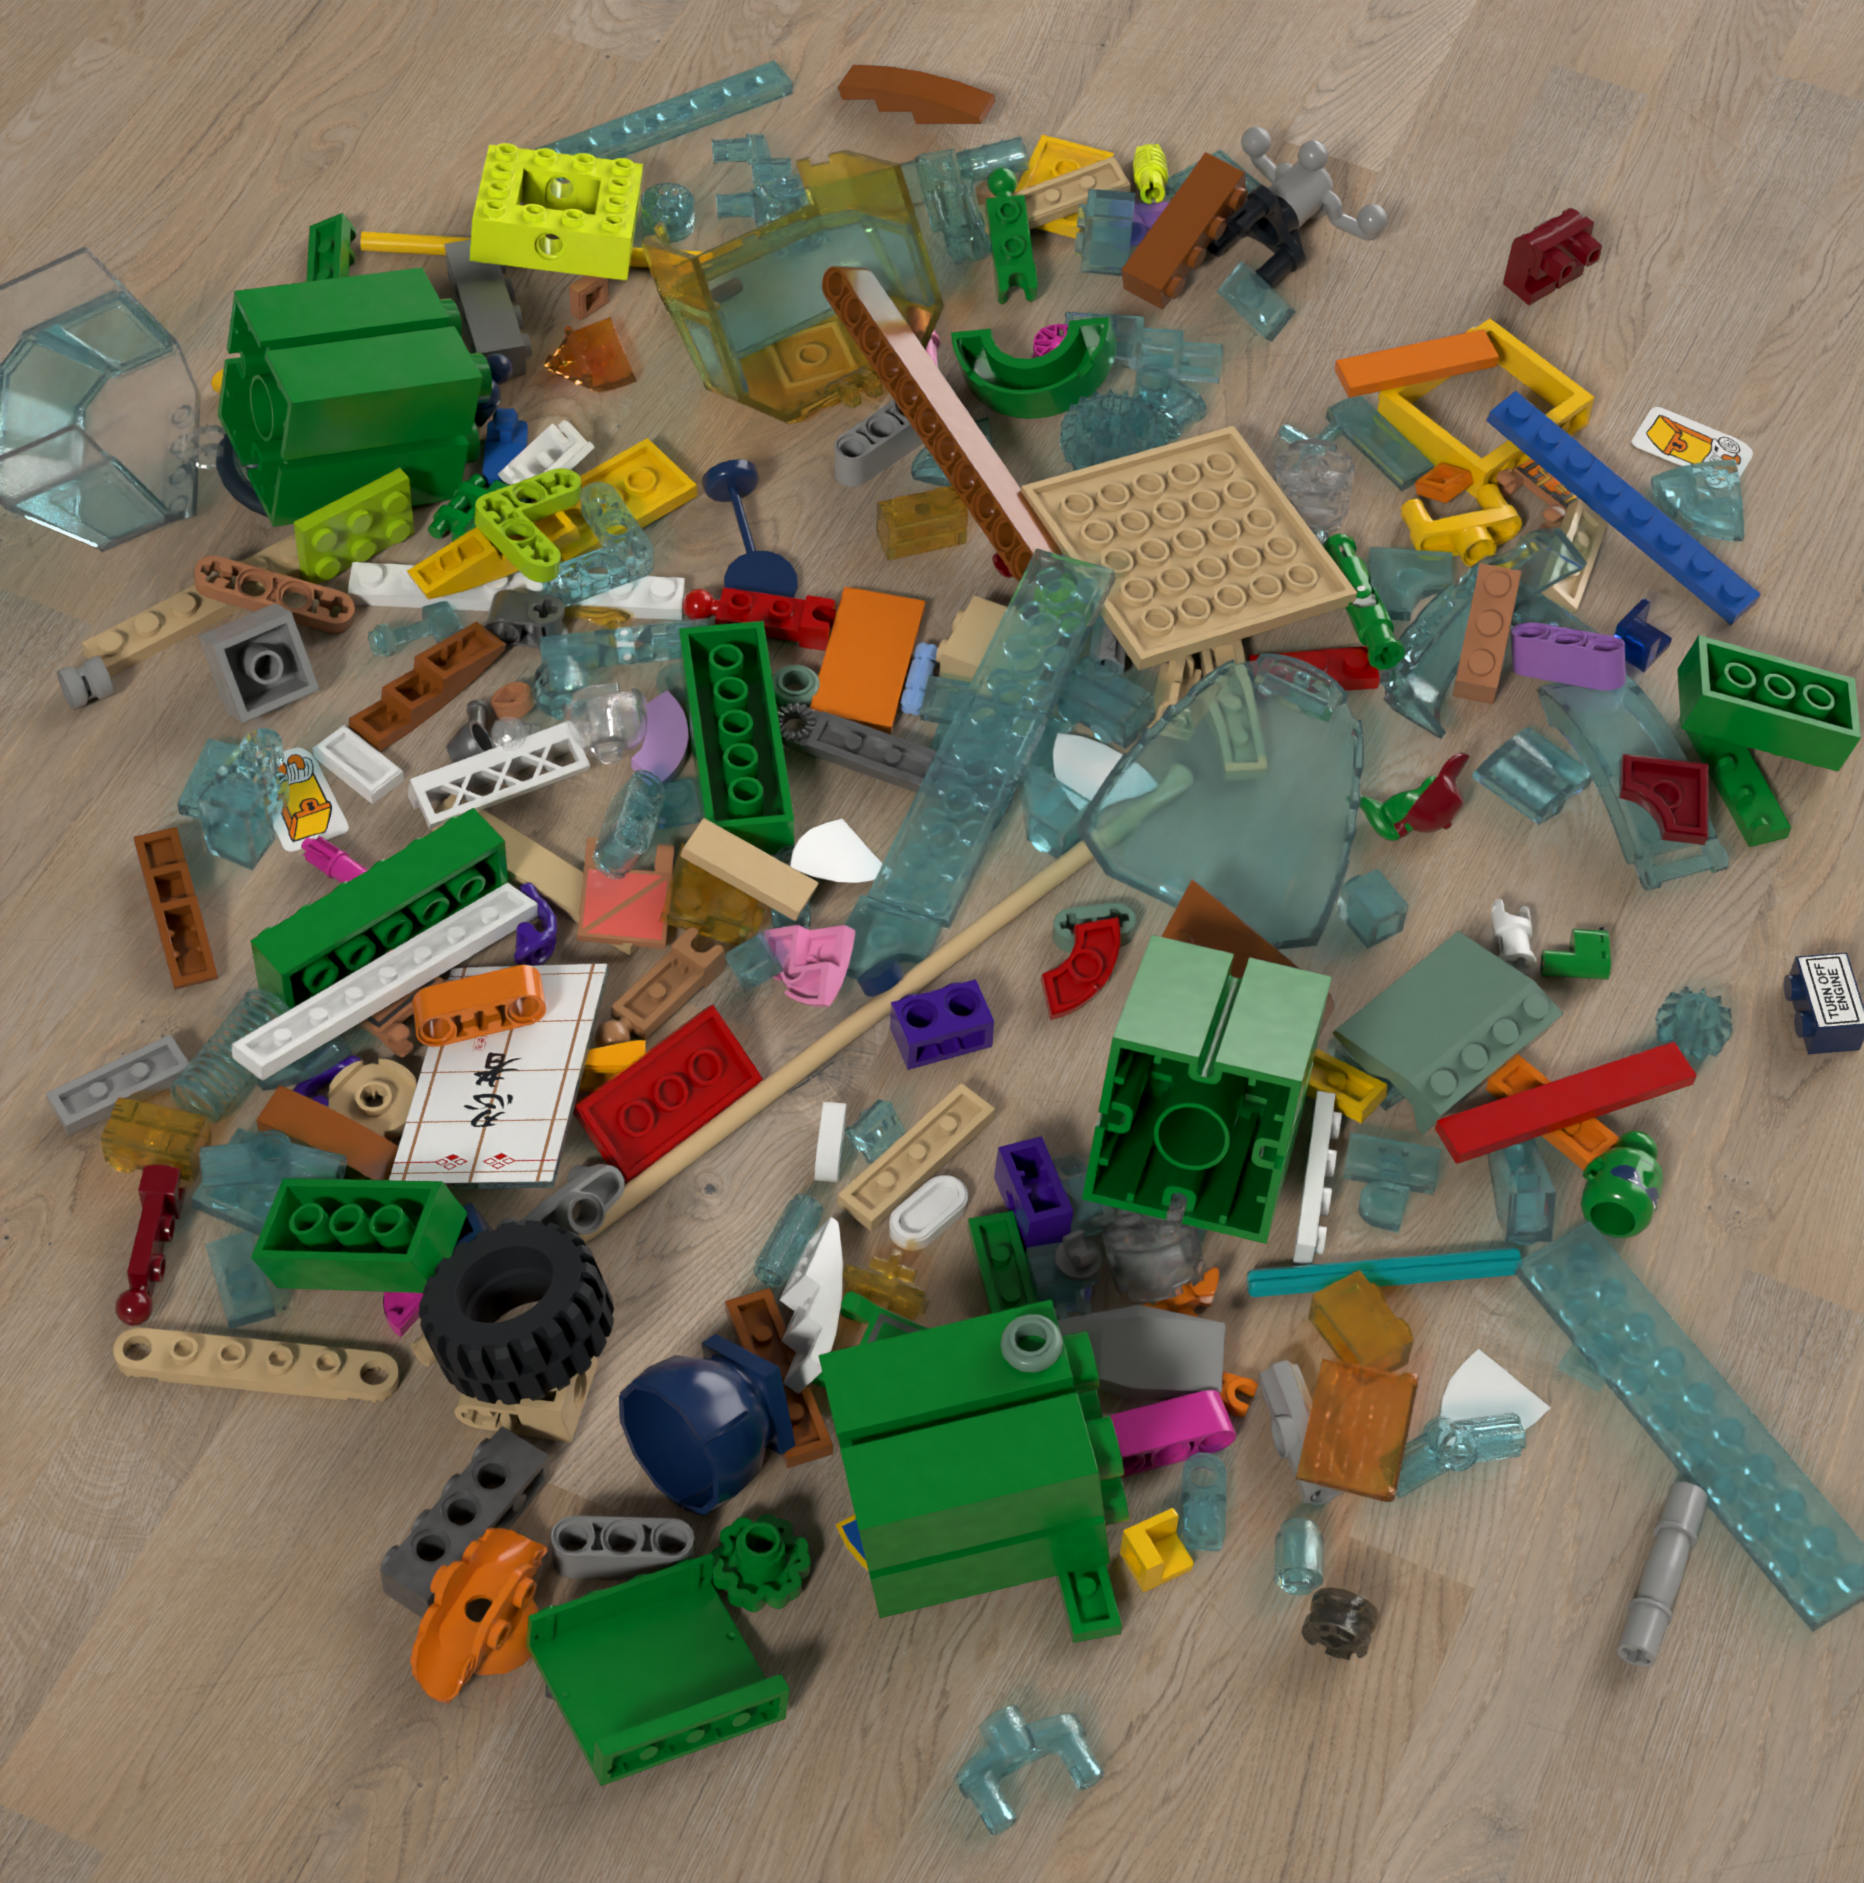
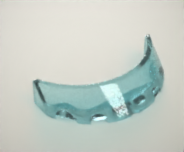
(1437, 634)

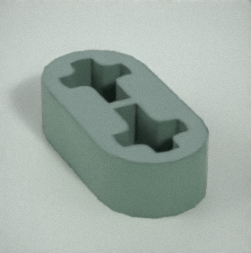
(1072, 916)

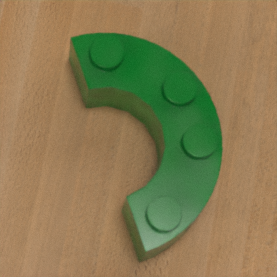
(1040, 384)

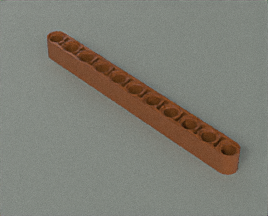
(937, 416)

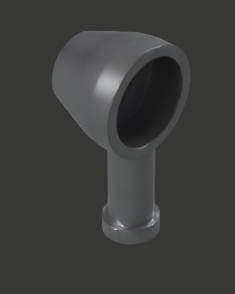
(472, 736)

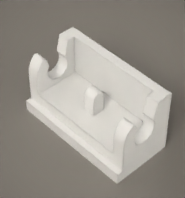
(547, 452)

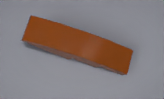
(926, 95)
(434, 681)
(175, 908)
(325, 1129)

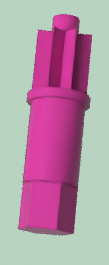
(331, 860)

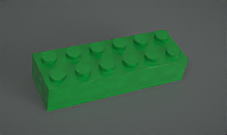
(736, 733)
(380, 909)

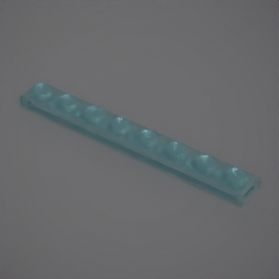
(679, 114)

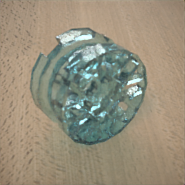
(670, 209)

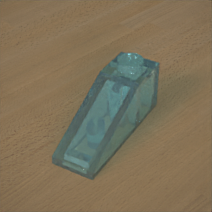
(1522, 1193)

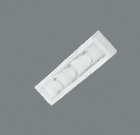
(1319, 1164)

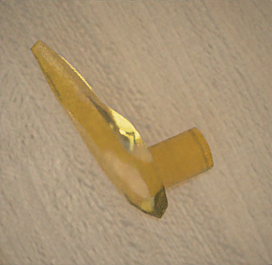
(602, 615)

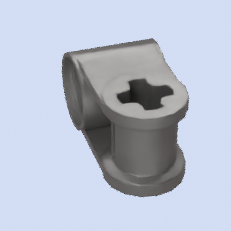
(523, 618)

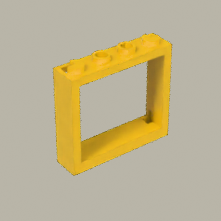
(1570, 400)

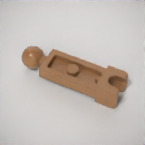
(662, 990)

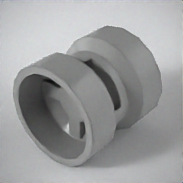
(85, 682)

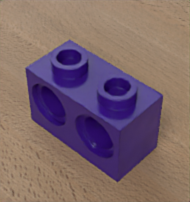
(942, 1030)

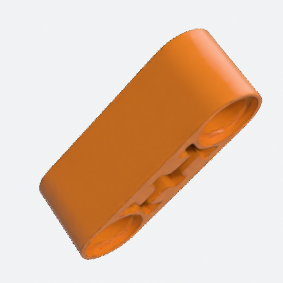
(478, 1005)

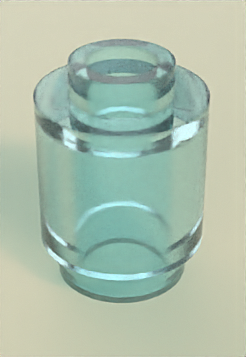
(1299, 1556)

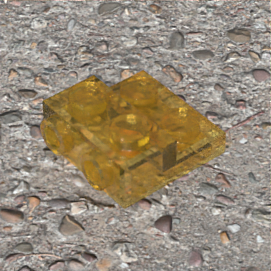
(709, 905)

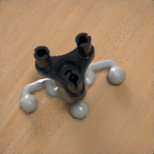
(1295, 196)

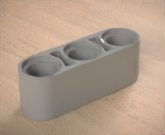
(873, 445)
(603, 1534)

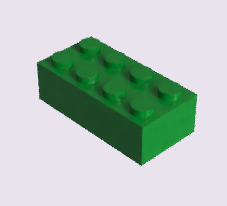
(1768, 703)
(358, 1234)

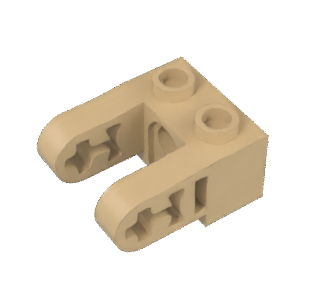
(546, 1418)

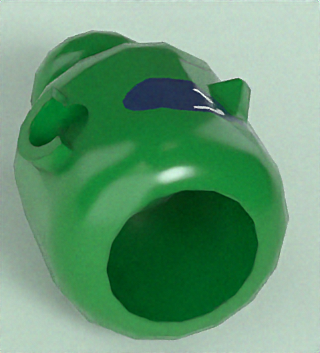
(1623, 1186)

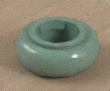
(795, 675)
(1031, 1361)

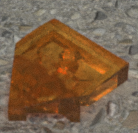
(592, 358)

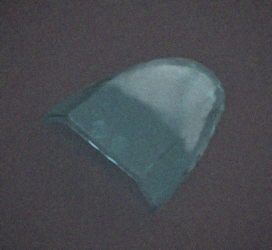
(1244, 794)

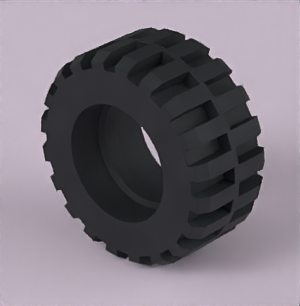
(529, 1351)

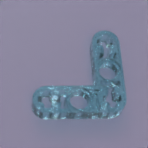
(611, 556)

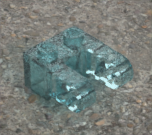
(240, 803)

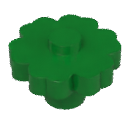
(760, 1563)

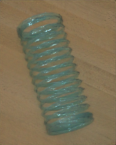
(200, 1088)

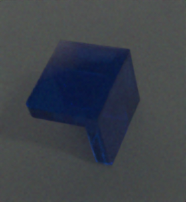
(1642, 641)

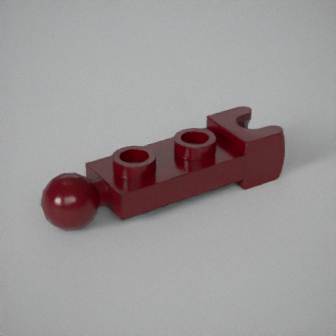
(161, 1205)

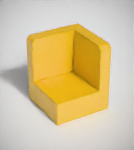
(1155, 1550)

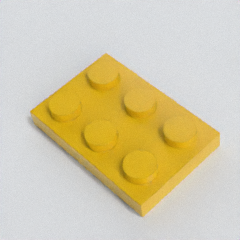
(1055, 158)

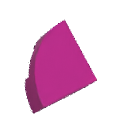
(401, 1310)

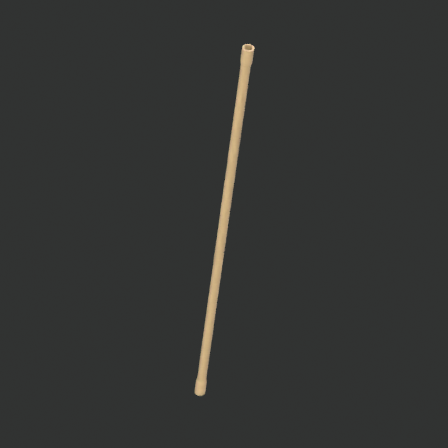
(829, 1045)

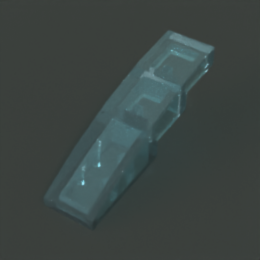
(1163, 347)

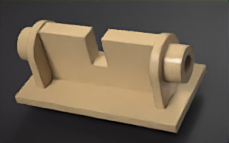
(1174, 683)

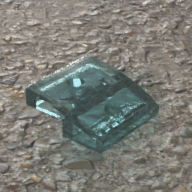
(1533, 775)

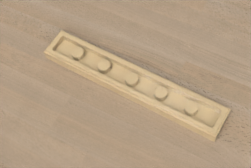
(531, 863)

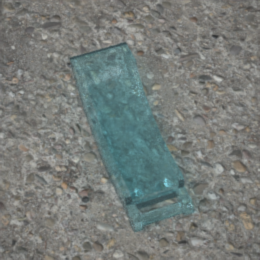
(1600, 730)

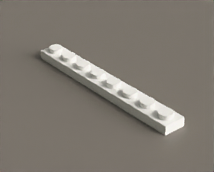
(391, 586)
(383, 981)

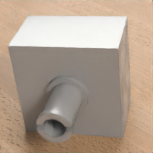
(258, 662)

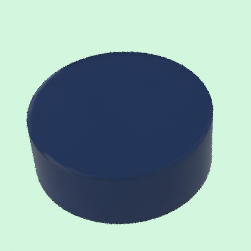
(881, 977)

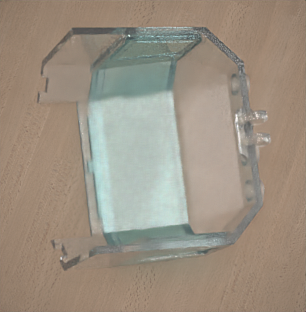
(95, 408)

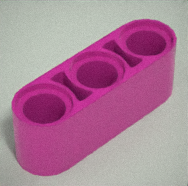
(1172, 1431)

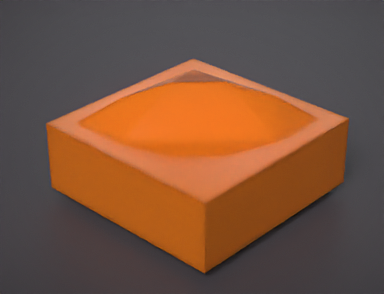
(1443, 482)

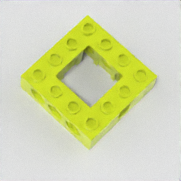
(589, 215)

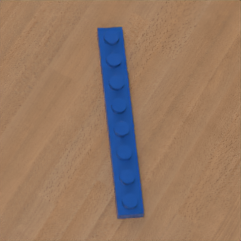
(1623, 507)

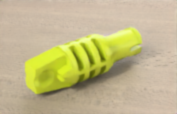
(1150, 172)

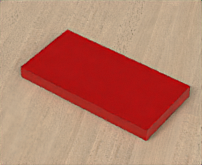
(667, 1093)

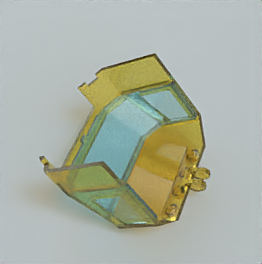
(757, 302)

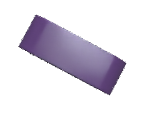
(1568, 656)

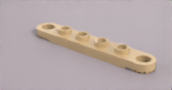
(256, 1364)

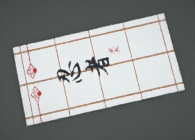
(504, 1101)

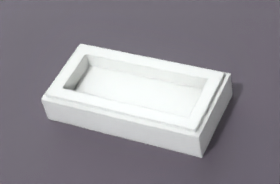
(358, 764)

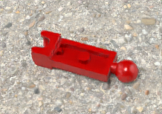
(783, 617)

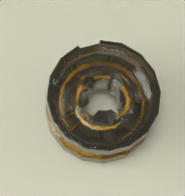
(1340, 1622)

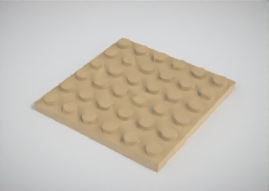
(1195, 546)

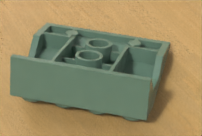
(1448, 1026)

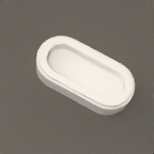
(928, 1212)

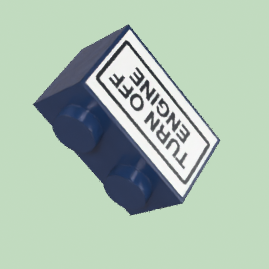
(1826, 1003)

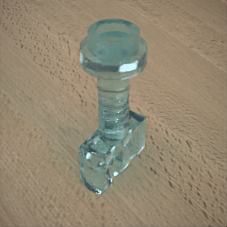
(437, 621)

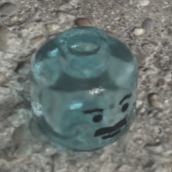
(557, 681)

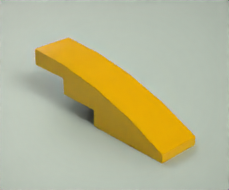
(477, 561)

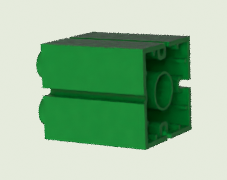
(349, 387)
(1206, 1088)
(970, 1466)

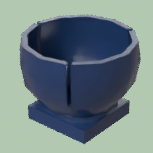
(706, 1423)

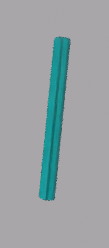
(1384, 1271)

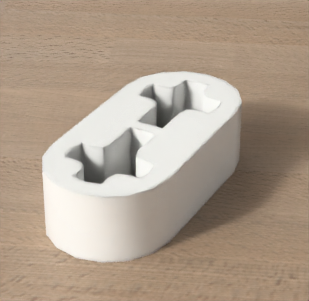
(830, 1141)

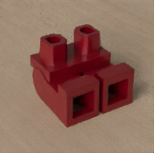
(1551, 256)

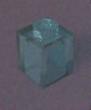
(1372, 908)

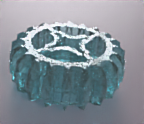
(1114, 425)

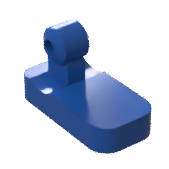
(503, 443)

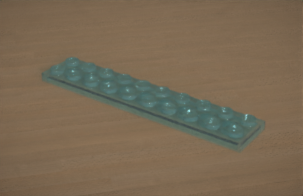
(992, 737)
(1699, 1423)

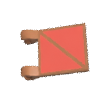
(625, 907)

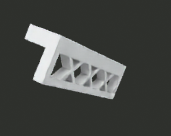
(492, 766)

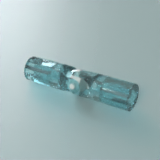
(596, 647)

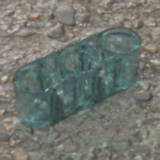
(629, 824)

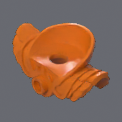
(452, 1645)

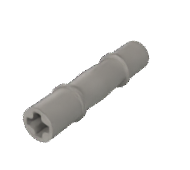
(1662, 1574)

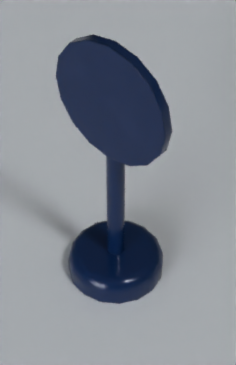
(755, 570)

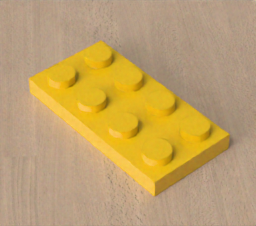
(646, 484)

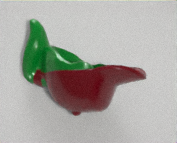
(1422, 809)

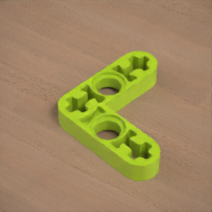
(553, 492)

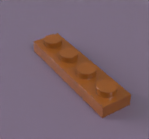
(760, 1330)

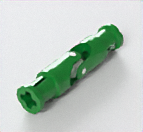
(1368, 612)

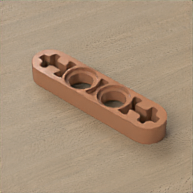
(276, 588)

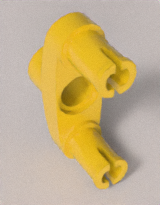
(1467, 534)

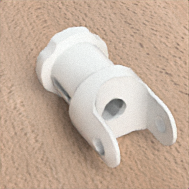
(1513, 937)

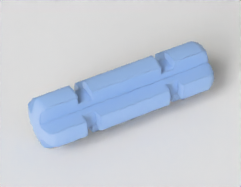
(917, 678)

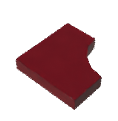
(1671, 792)

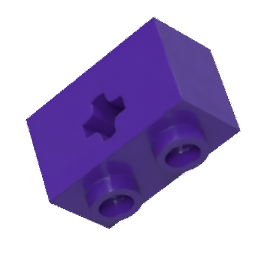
(1033, 1192)

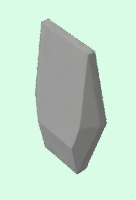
(1153, 1351)

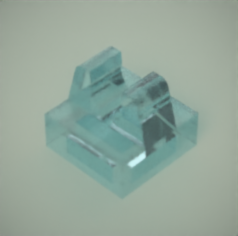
(875, 1130)

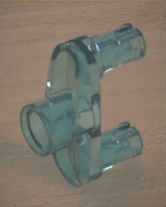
(764, 168)
(1014, 1745)

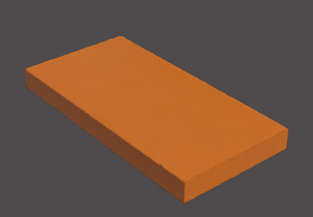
(869, 657)

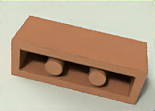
(1486, 633)

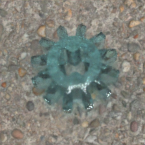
(1694, 1023)

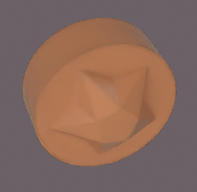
(513, 700)

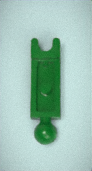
(1009, 237)

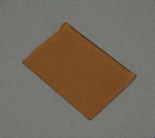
(1358, 1429)

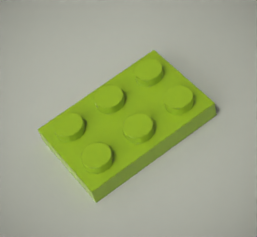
(354, 527)

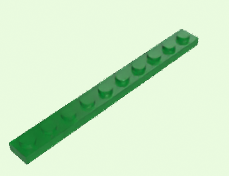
(1008, 1285)

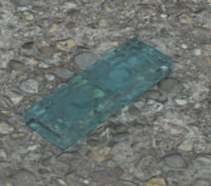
(1379, 441)

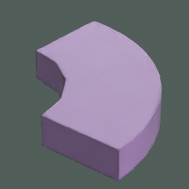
(665, 741)

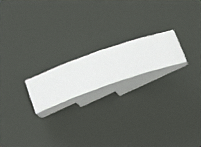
(816, 1298)

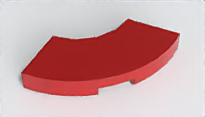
(1085, 970)

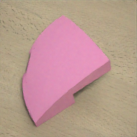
(812, 961)

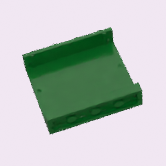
(652, 1670)

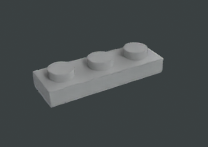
(130, 1077)

